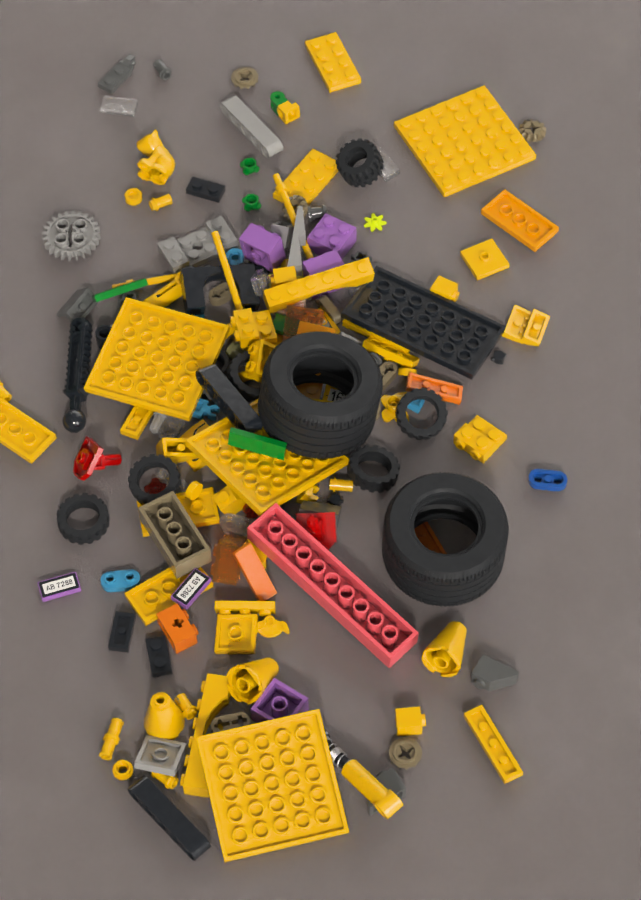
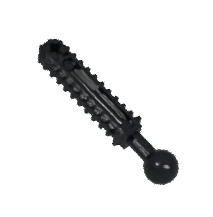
(77, 373)

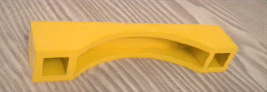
(290, 293)
(214, 699)

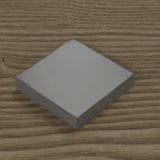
(160, 755)

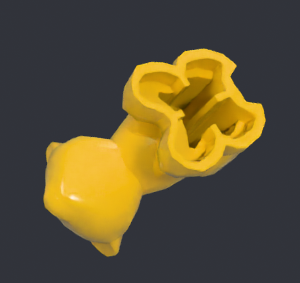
(160, 162)

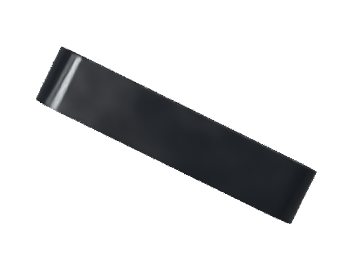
(228, 399)
(169, 818)

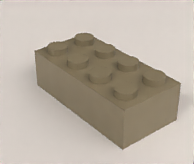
(175, 534)

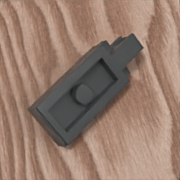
(117, 74)

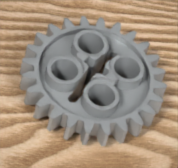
(58, 235)

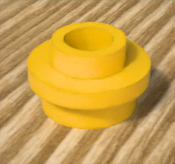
(122, 764)

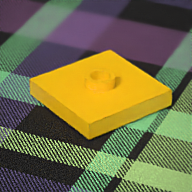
(484, 259)
(236, 634)

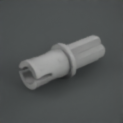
(156, 422)

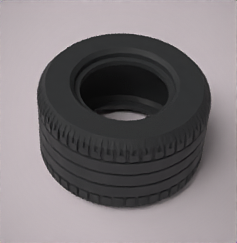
(313, 426)
(437, 576)

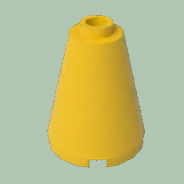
(446, 650)
(250, 679)
(163, 717)

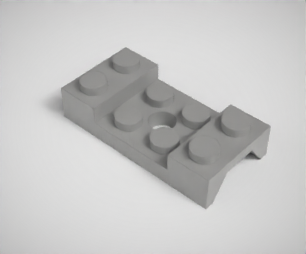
(181, 251)

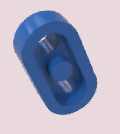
(547, 479)

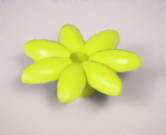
(374, 222)

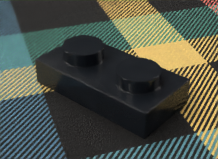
(205, 189)
(122, 631)
(158, 656)

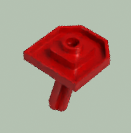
(91, 458)
(320, 526)

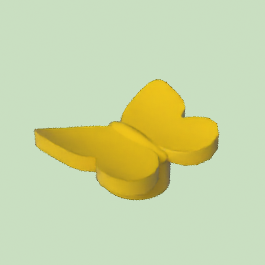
(391, 403)

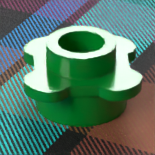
(249, 166)
(251, 202)

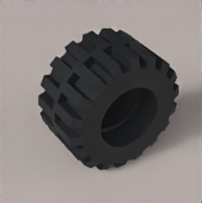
(367, 171)

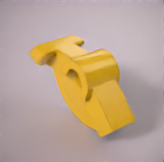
(271, 628)

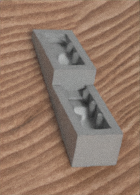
(298, 240)

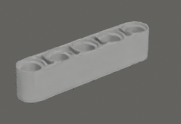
(251, 126)

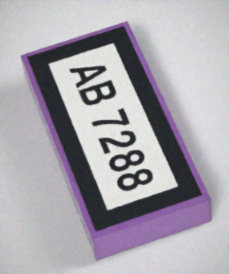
(59, 586)
(191, 588)

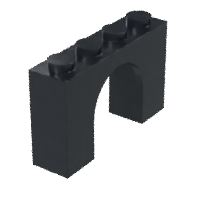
(195, 278)

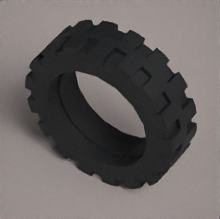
(247, 392)
(435, 400)
(153, 462)
(369, 482)
(87, 535)

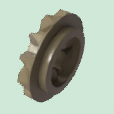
(244, 72)
(525, 131)
(297, 201)
(407, 745)

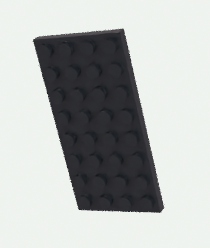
(424, 322)

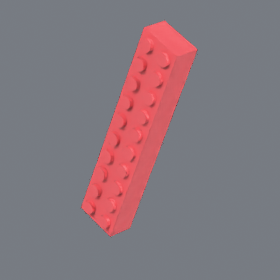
(332, 585)

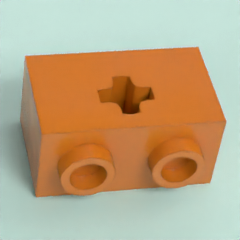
(181, 637)

